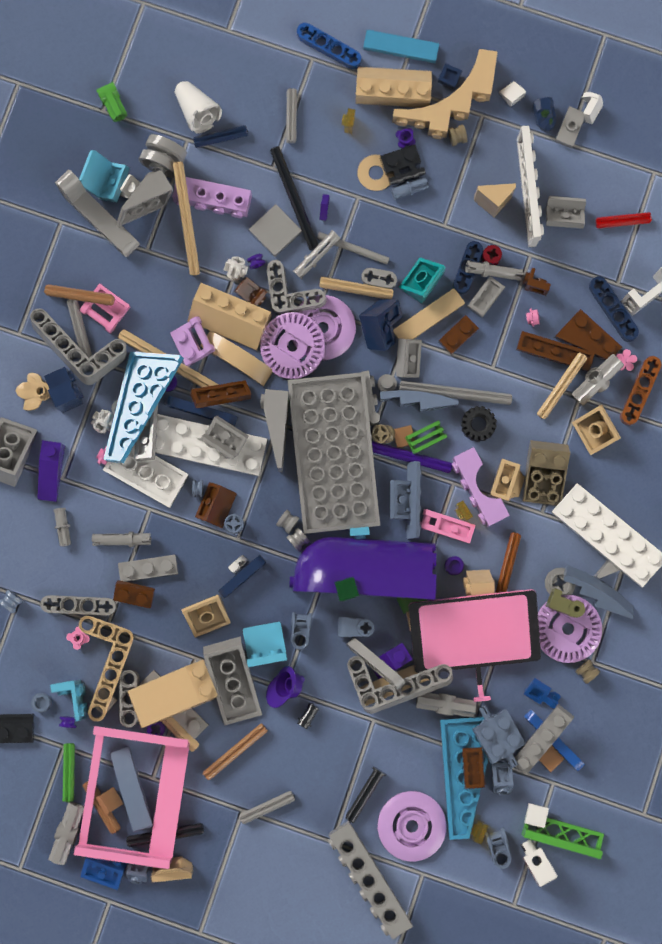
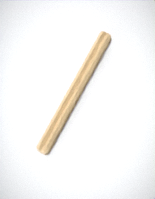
(186, 218)
(183, 370)

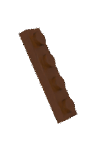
(552, 350)

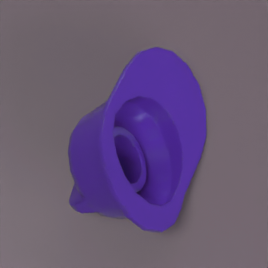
(284, 686)

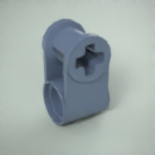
(352, 627)
(301, 628)
(498, 846)

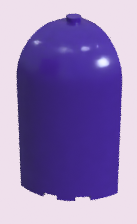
(376, 565)

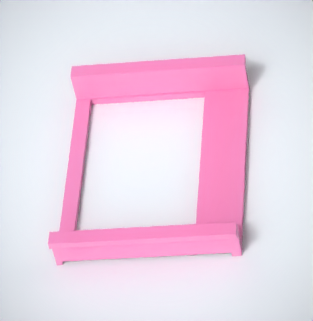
(167, 805)

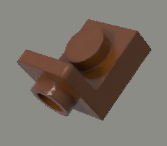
(536, 285)

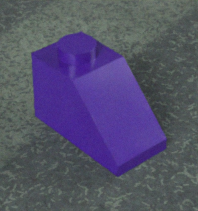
(395, 657)

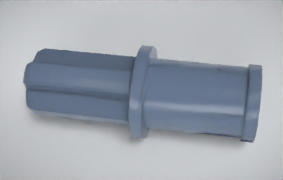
(409, 188)

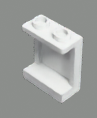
(634, 302)

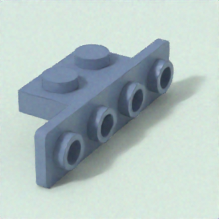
(406, 499)

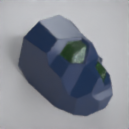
(544, 113)

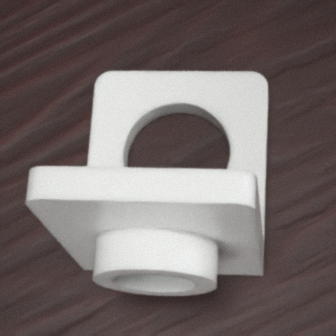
(129, 186)

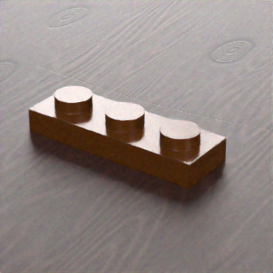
(220, 394)

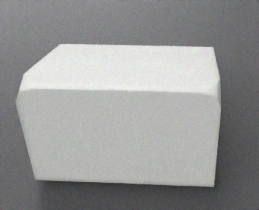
(512, 93)

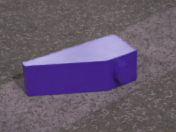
(50, 470)

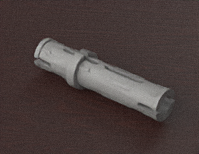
(332, 238)
(486, 269)
(122, 539)

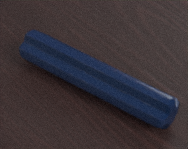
(220, 136)

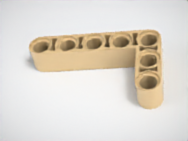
(110, 663)

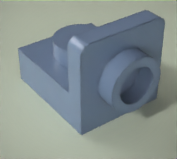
(502, 778)
(136, 873)

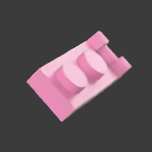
(447, 526)

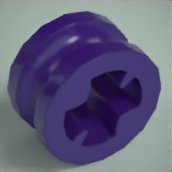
(256, 261)
(67, 722)
(162, 728)

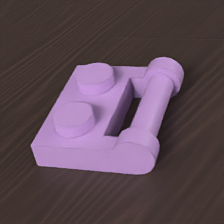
(187, 343)

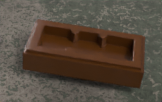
(473, 767)

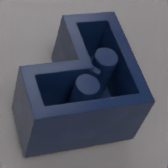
(63, 390)

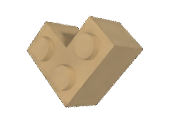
(478, 582)

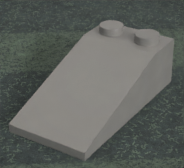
(276, 412)
(232, 680)

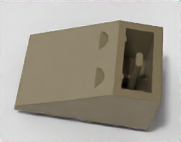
(546, 472)

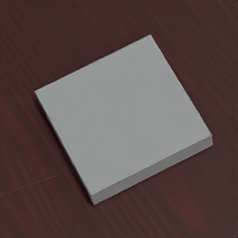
(275, 230)

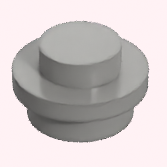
(387, 383)

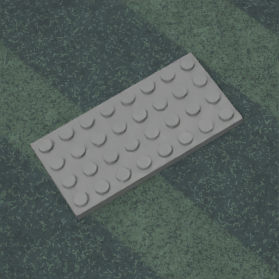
(333, 452)

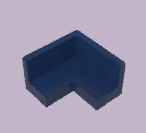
(378, 323)

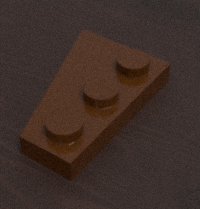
(588, 335)

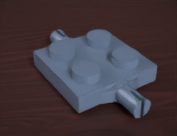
(498, 736)

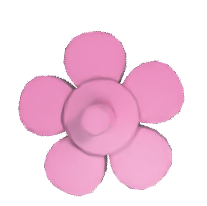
(627, 360)

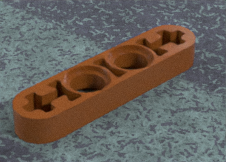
(642, 391)

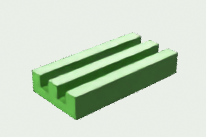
(439, 430)

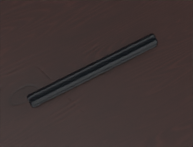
(294, 198)

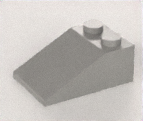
(148, 197)
(14, 449)

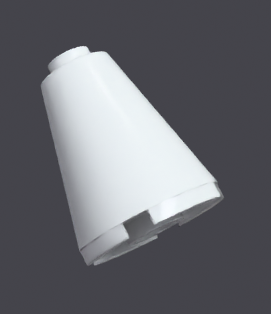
(197, 107)

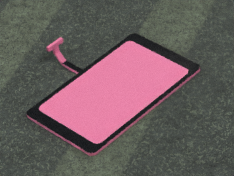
(475, 632)

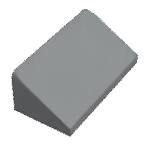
(408, 358)

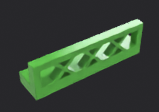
(565, 843)

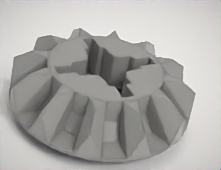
(551, 578)

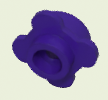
(405, 133)

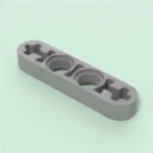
(78, 605)
(376, 663)

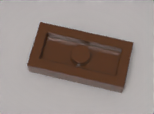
(458, 335)
(134, 594)

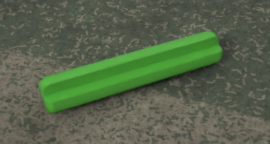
(68, 771)

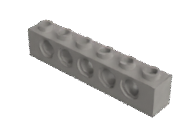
(392, 927)

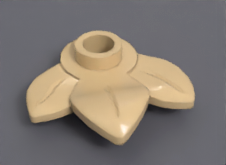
(31, 391)

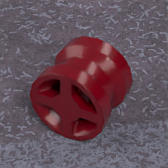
(491, 258)

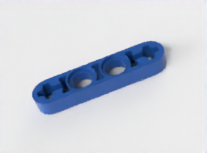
(330, 43)
(558, 744)

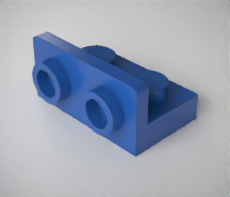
(103, 871)

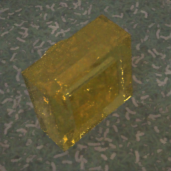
(348, 120)
(462, 511)
(478, 831)

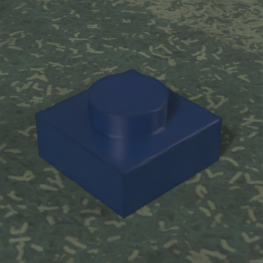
(450, 76)

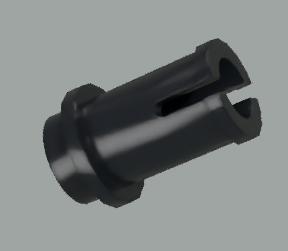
(308, 716)

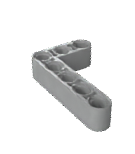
(93, 212)
(73, 351)
(399, 696)

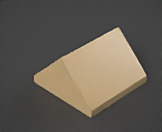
(494, 197)
(596, 430)
(206, 615)

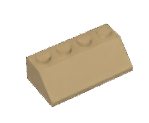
(393, 87)
(229, 316)

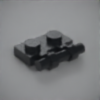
(400, 160)

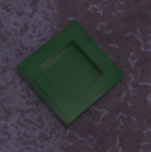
(346, 589)

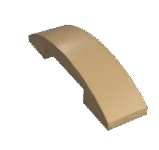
(239, 358)

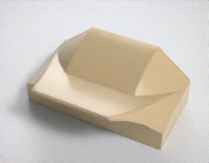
(507, 481)
(179, 869)

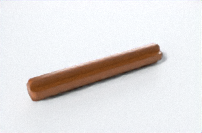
(508, 562)

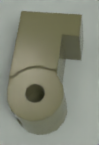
(565, 606)

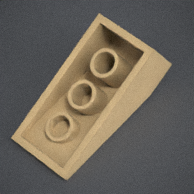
(172, 693)

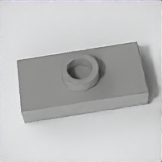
(570, 127)
(486, 296)

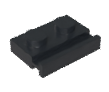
(16, 728)

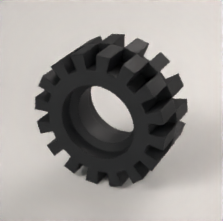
(486, 415)

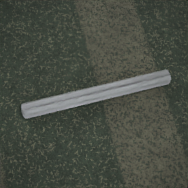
(458, 393)

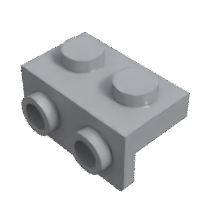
(565, 212)
(224, 438)

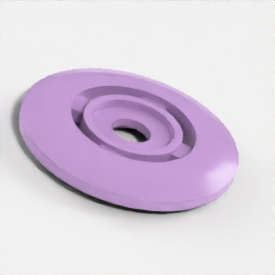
(297, 328)
(341, 328)
(562, 646)
(406, 844)

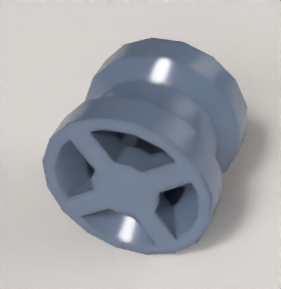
(232, 521)
(11, 601)

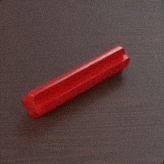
(623, 220)

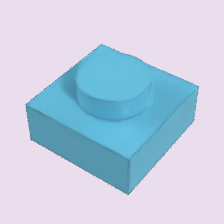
(359, 533)

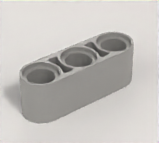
(124, 706)

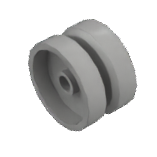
(162, 154)

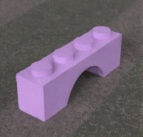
(490, 509)

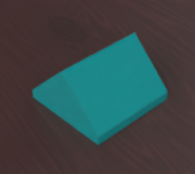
(422, 279)

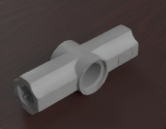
(597, 379)
(447, 704)
(66, 833)

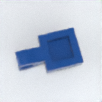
(541, 693)

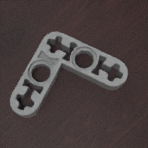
(289, 299)

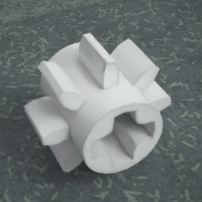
(236, 268)
(102, 421)

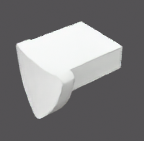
(594, 106)

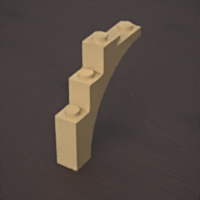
(457, 105)

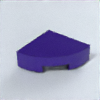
(324, 207)

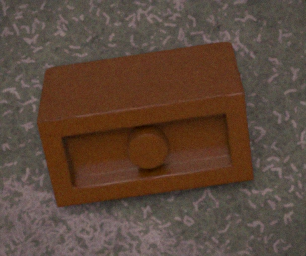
(215, 504)

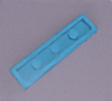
(401, 46)

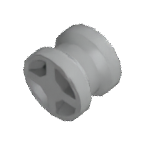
(287, 521)
(298, 539)

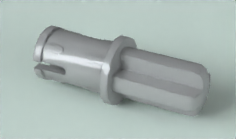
(62, 527)

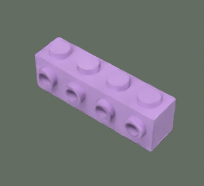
(216, 197)

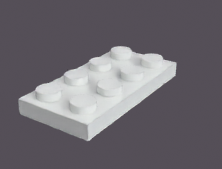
(151, 477)

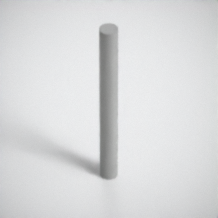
(358, 250)

